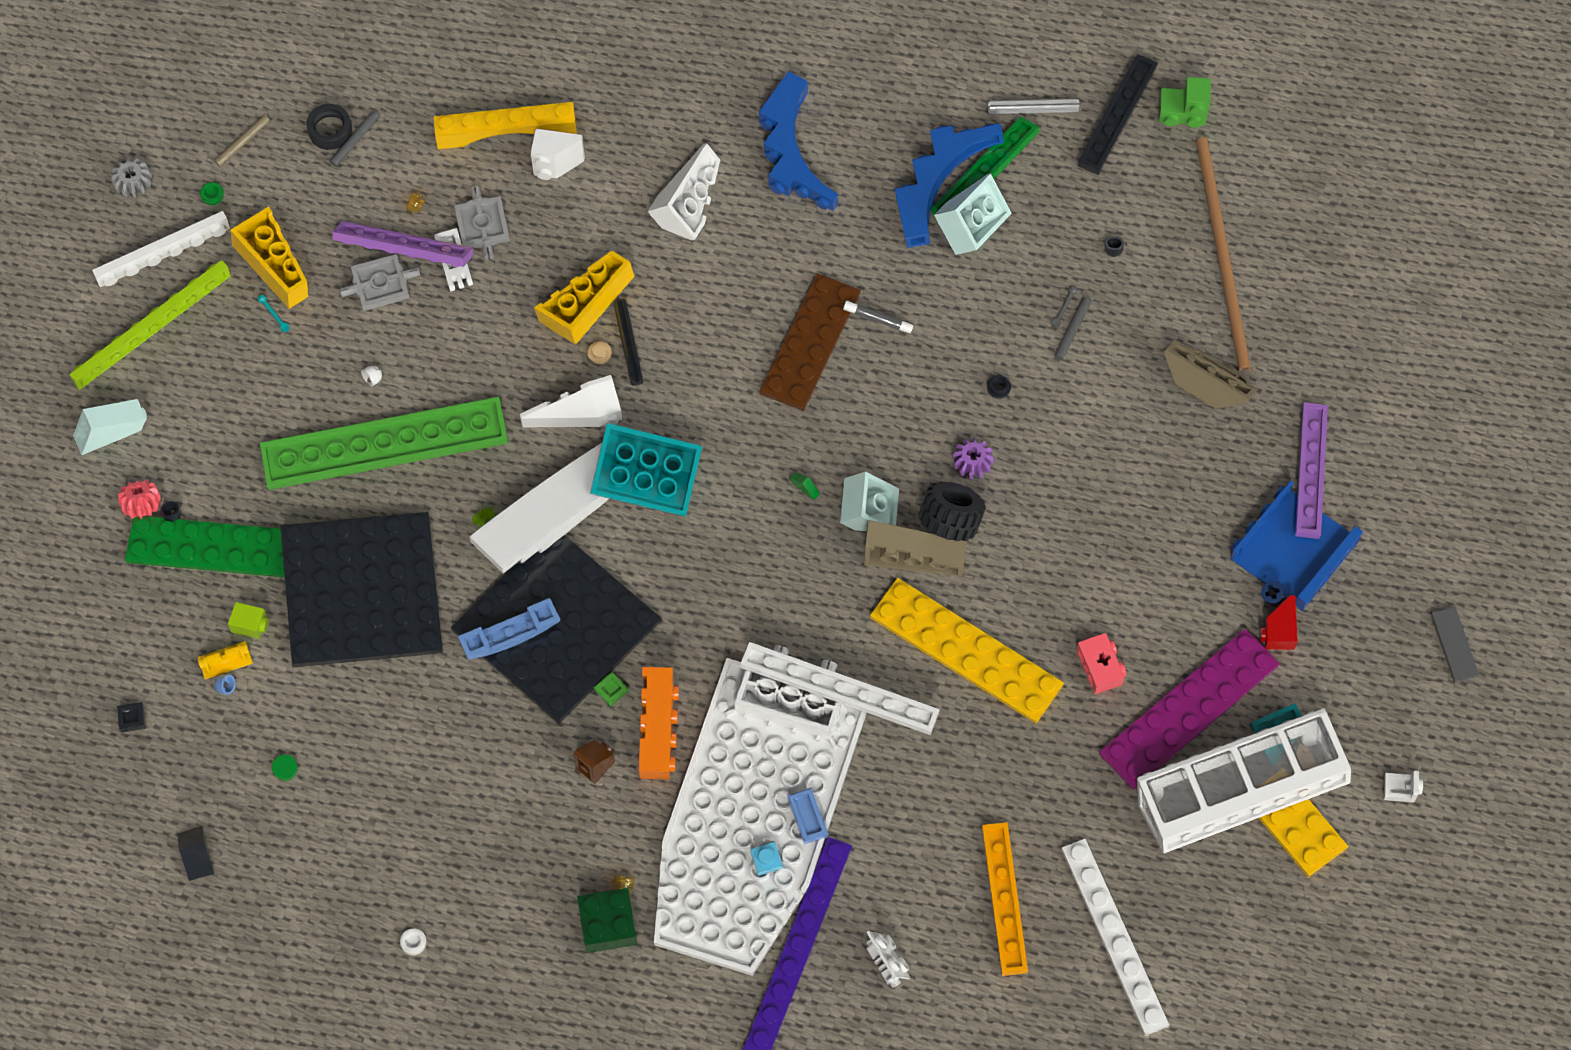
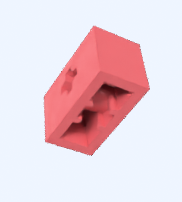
(1100, 676)

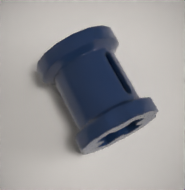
(1277, 587)

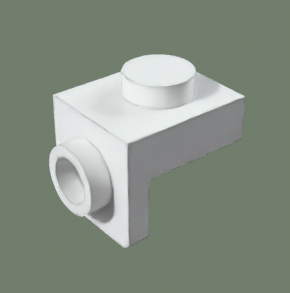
(1402, 787)

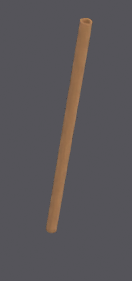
(1223, 254)

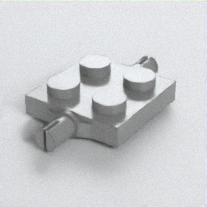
(482, 222)
(380, 282)

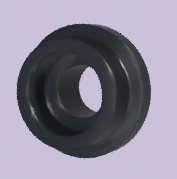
(999, 380)

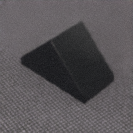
(195, 853)

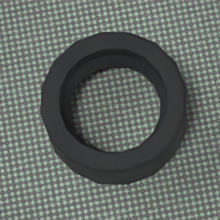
(329, 142)

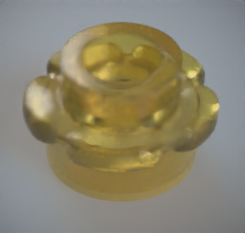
(415, 203)

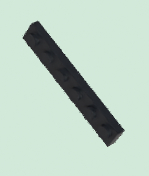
(1117, 114)

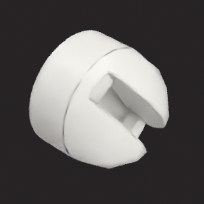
(373, 373)

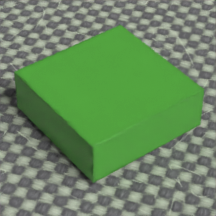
(611, 689)

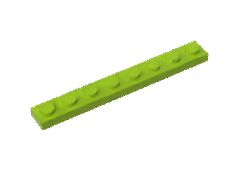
(144, 329)

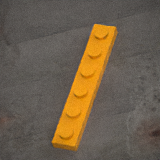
(1004, 899)

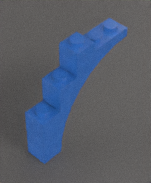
(791, 170)
(931, 171)

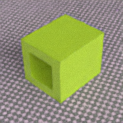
(248, 620)

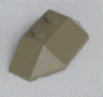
(1206, 377)

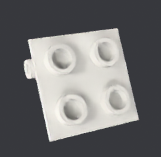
(882, 950)

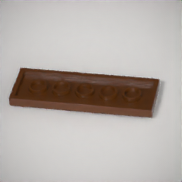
(809, 342)

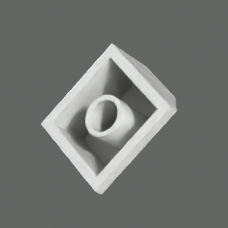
(555, 153)

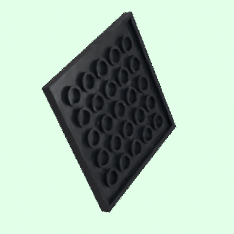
(360, 589)
(594, 633)

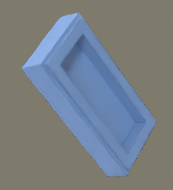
(807, 816)

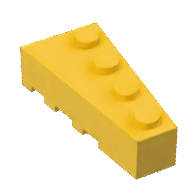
(269, 255)
(586, 297)

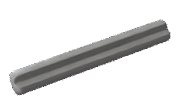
(1033, 106)

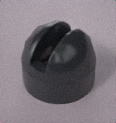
(1114, 246)
(166, 508)

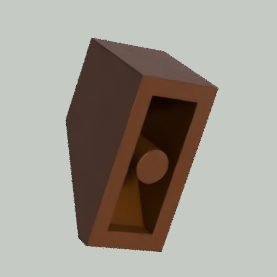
(593, 760)

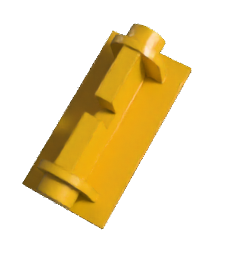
(225, 660)

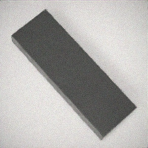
(1454, 644)

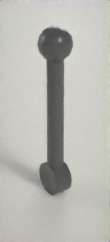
(1056, 321)

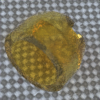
(624, 882)

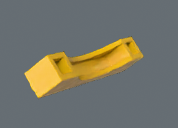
(465, 128)

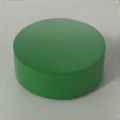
(212, 193)
(284, 767)

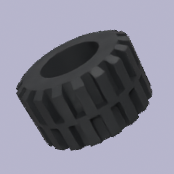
(952, 511)

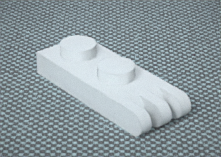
(454, 273)

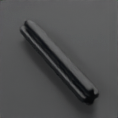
(628, 342)

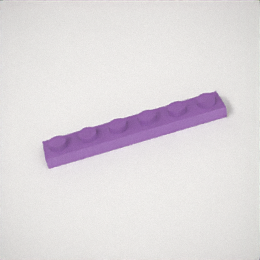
(403, 244)
(1311, 470)

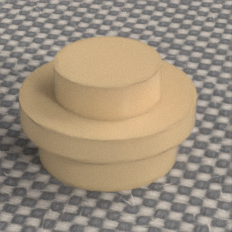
(599, 352)

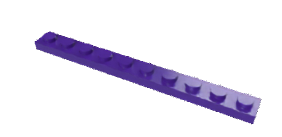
(798, 946)

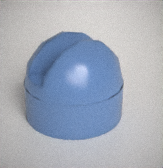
(220, 680)

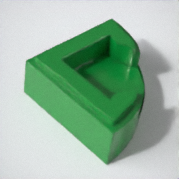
(805, 485)

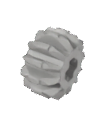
(124, 180)

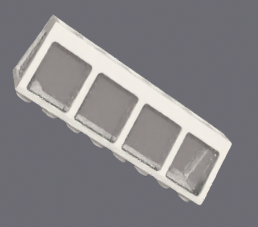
(1242, 780)

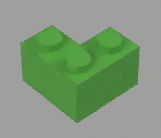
(1186, 105)

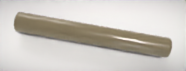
(242, 140)

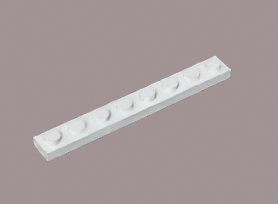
(840, 688)
(1115, 937)

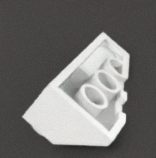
(682, 200)

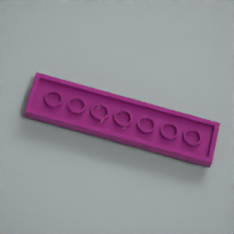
(1189, 708)

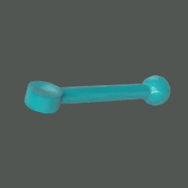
(283, 326)

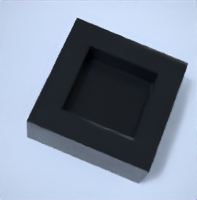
(131, 717)

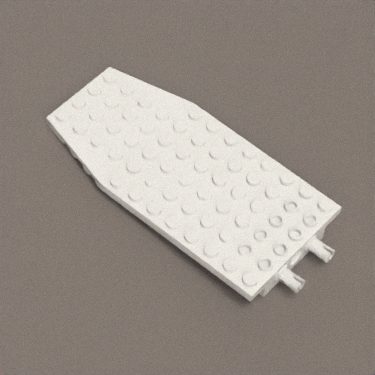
(749, 756)

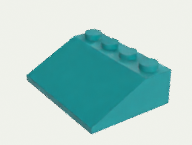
(646, 470)

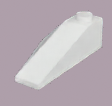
(589, 407)

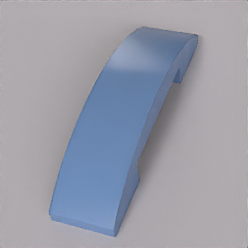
(509, 632)

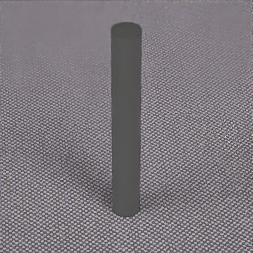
(354, 138)
(1073, 328)

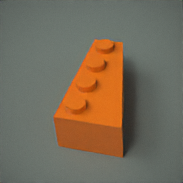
(657, 723)

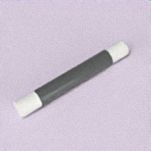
(878, 317)

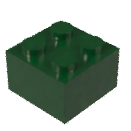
(607, 920)

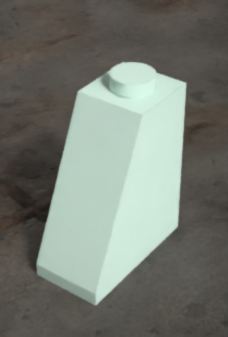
(108, 424)

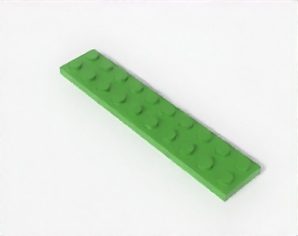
(383, 443)

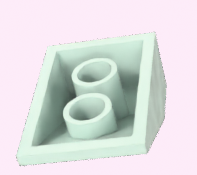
(973, 215)

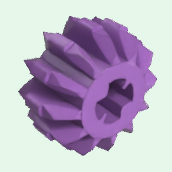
(964, 462)

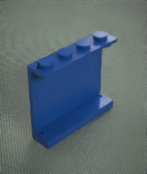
(1297, 563)

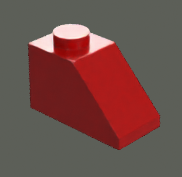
(1281, 627)

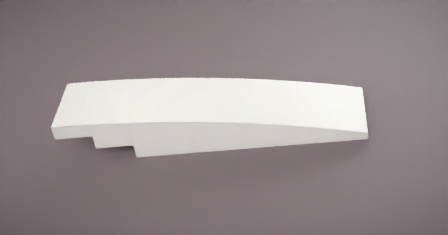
(541, 514)

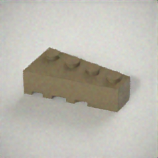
(912, 550)

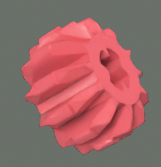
(139, 499)

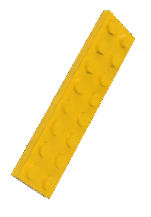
(967, 650)

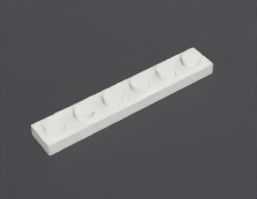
(168, 246)

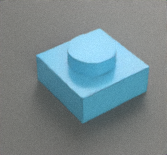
(766, 858)

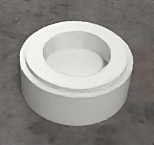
(413, 941)

